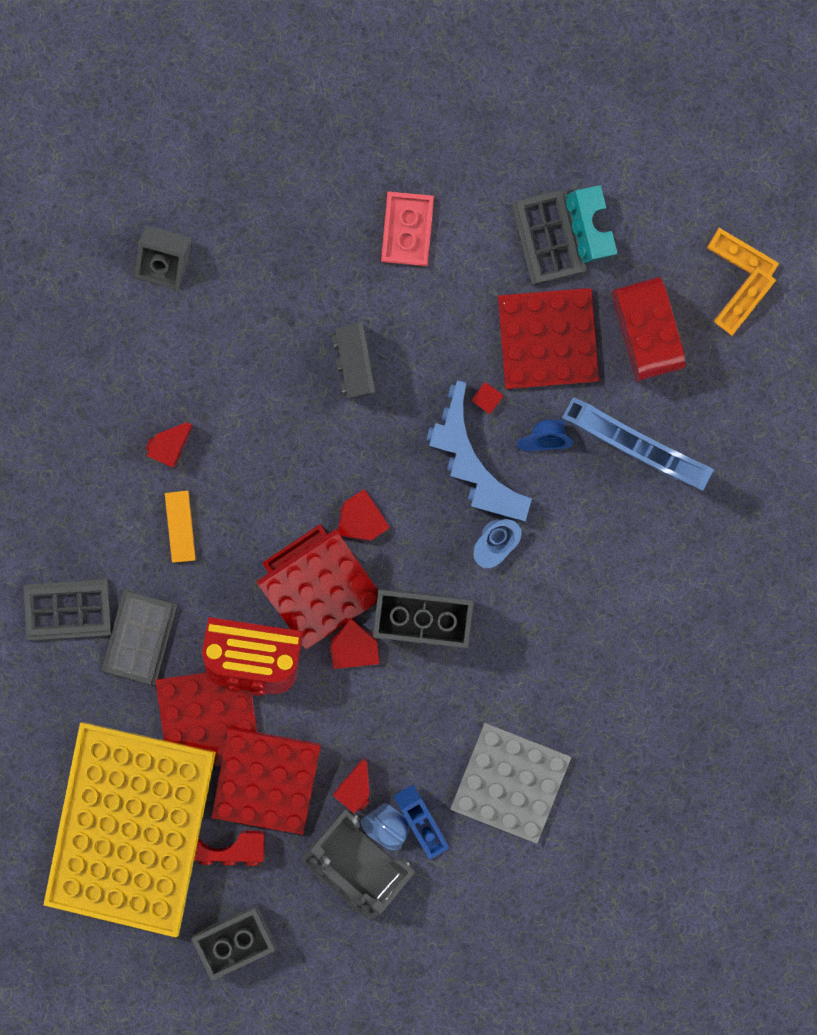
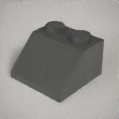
(162, 257)

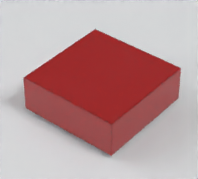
(487, 398)

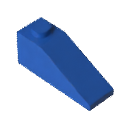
(421, 821)

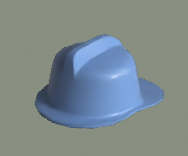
(496, 542)
(386, 827)

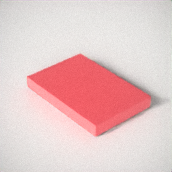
(407, 229)

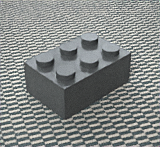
(234, 942)

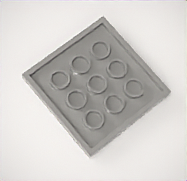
(510, 782)

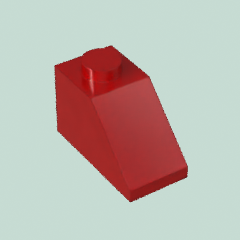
(169, 444)
(355, 788)

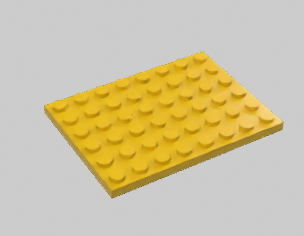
(129, 829)

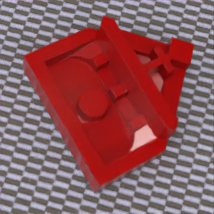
(361, 519)
(354, 646)

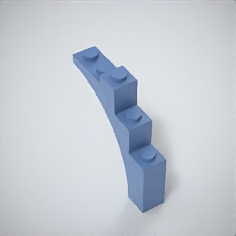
(452, 437)
(637, 445)

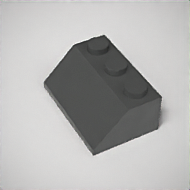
(354, 361)

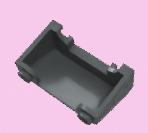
(356, 866)

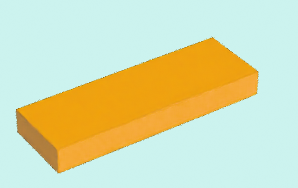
(740, 253)
(744, 300)
(180, 526)

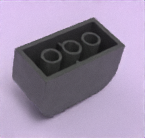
(423, 617)

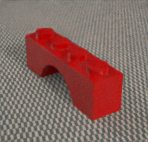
(247, 849)

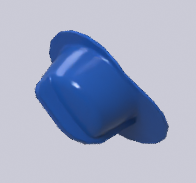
(545, 436)

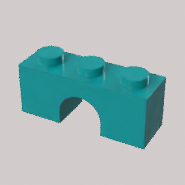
(591, 243)

